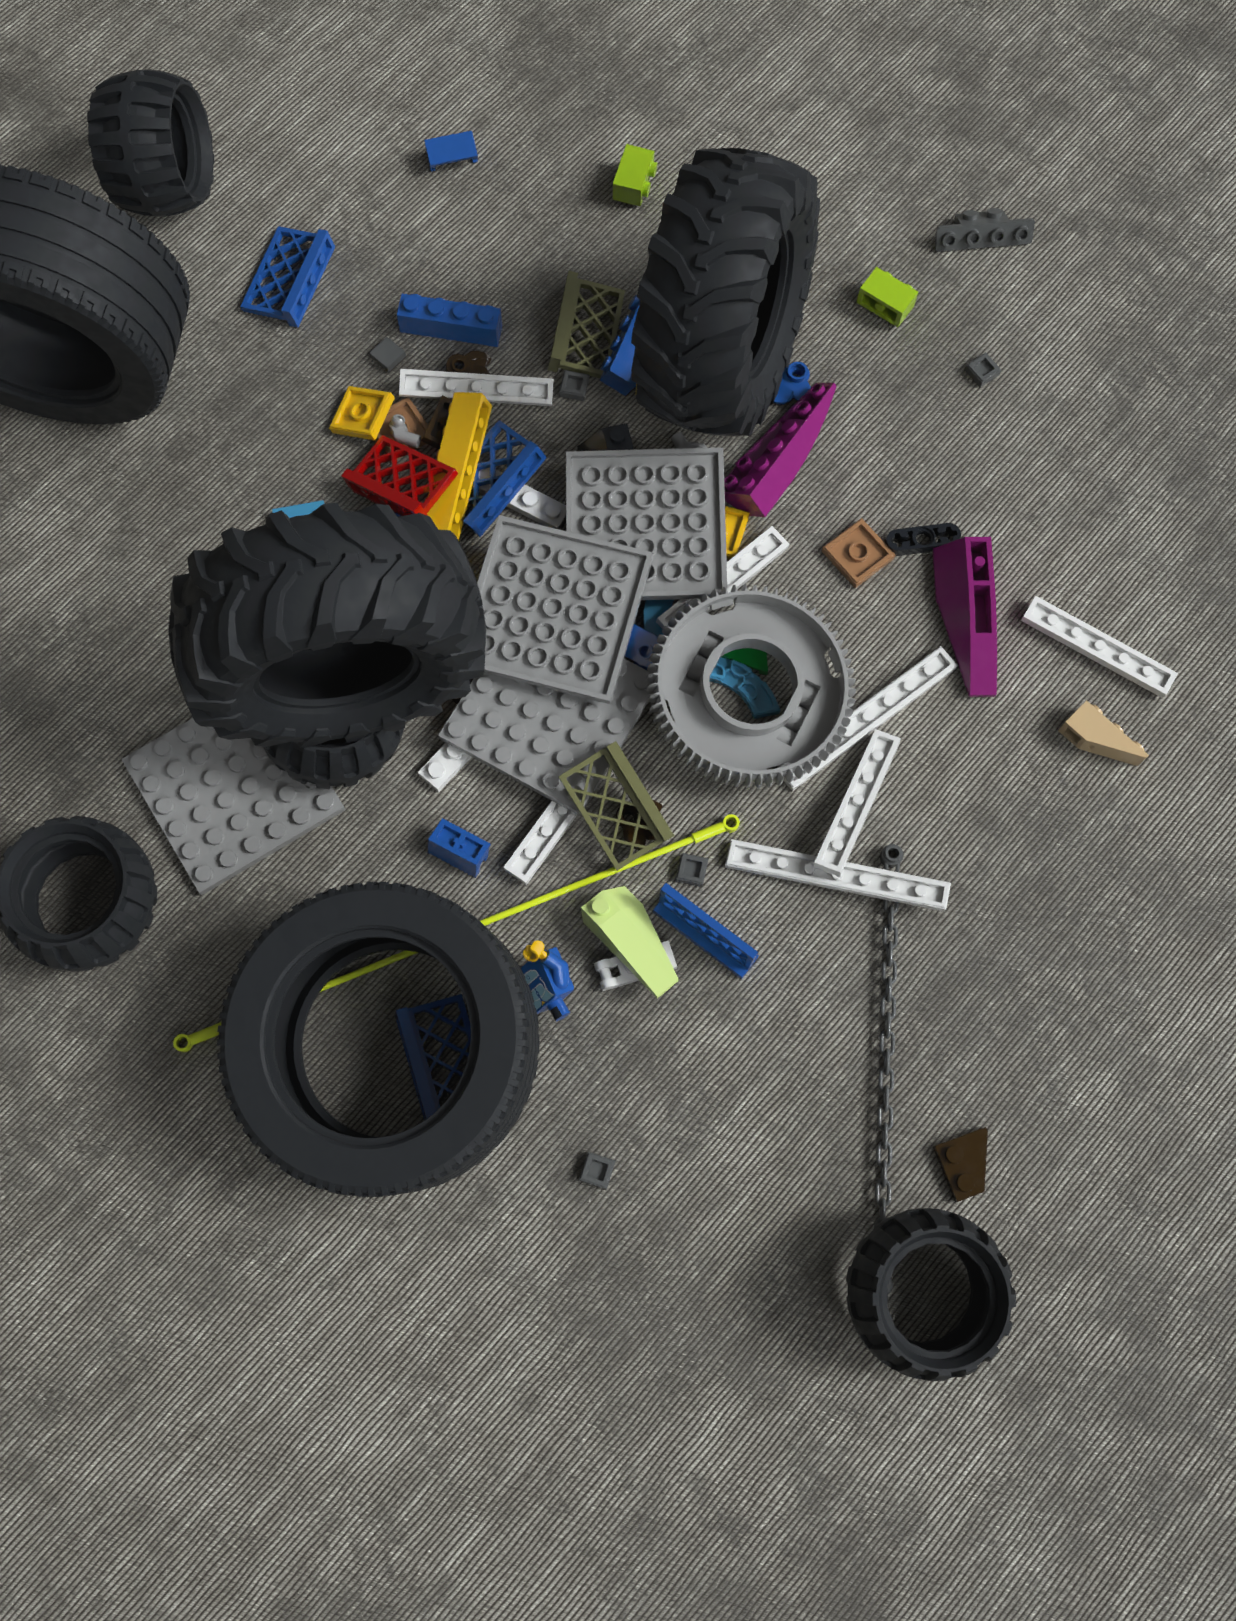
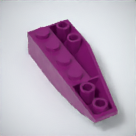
(779, 454)
(968, 609)

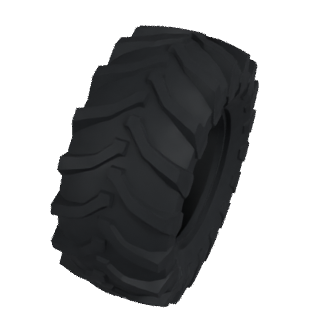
(725, 290)
(326, 626)

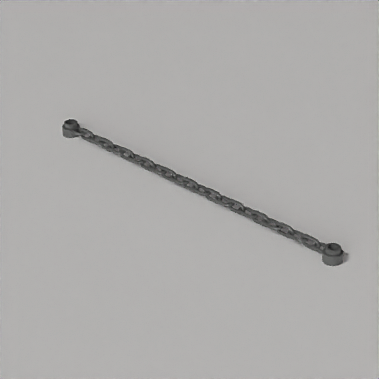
(888, 862)

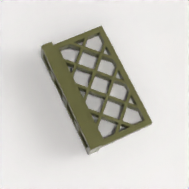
(567, 317)
(636, 792)

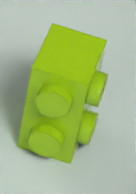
(633, 175)
(887, 296)

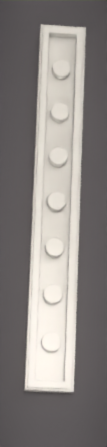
(886, 704)
(854, 877)

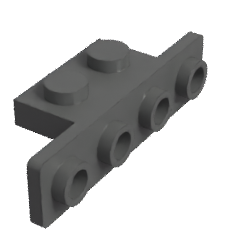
(983, 230)

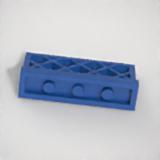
(305, 278)
(505, 486)
(705, 931)
(418, 1057)

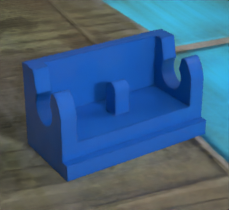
(450, 149)
(458, 847)

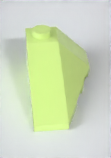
(630, 935)

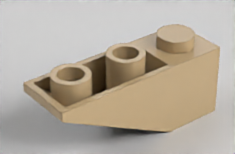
(1096, 734)

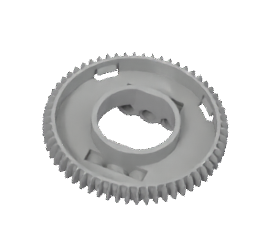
(737, 748)

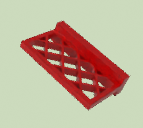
(372, 488)

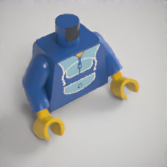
(548, 979)

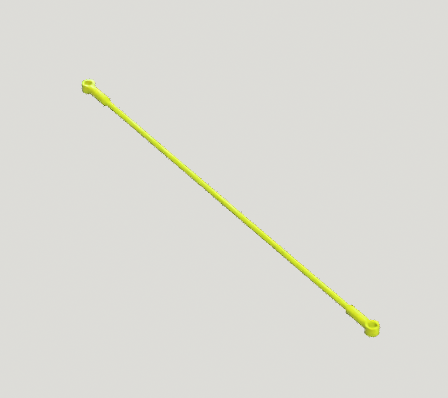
(695, 837)

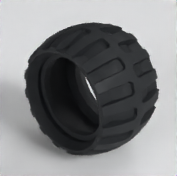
(151, 142)
(336, 762)
(38, 855)
(989, 1302)

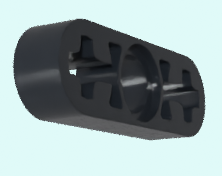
(929, 530)

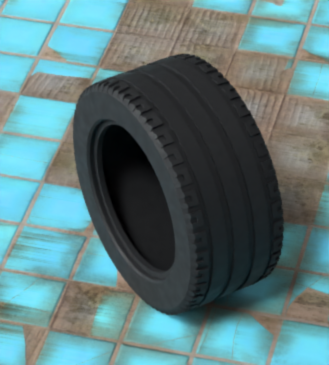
(83, 304)
(267, 1022)

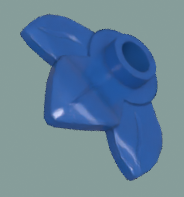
(793, 386)

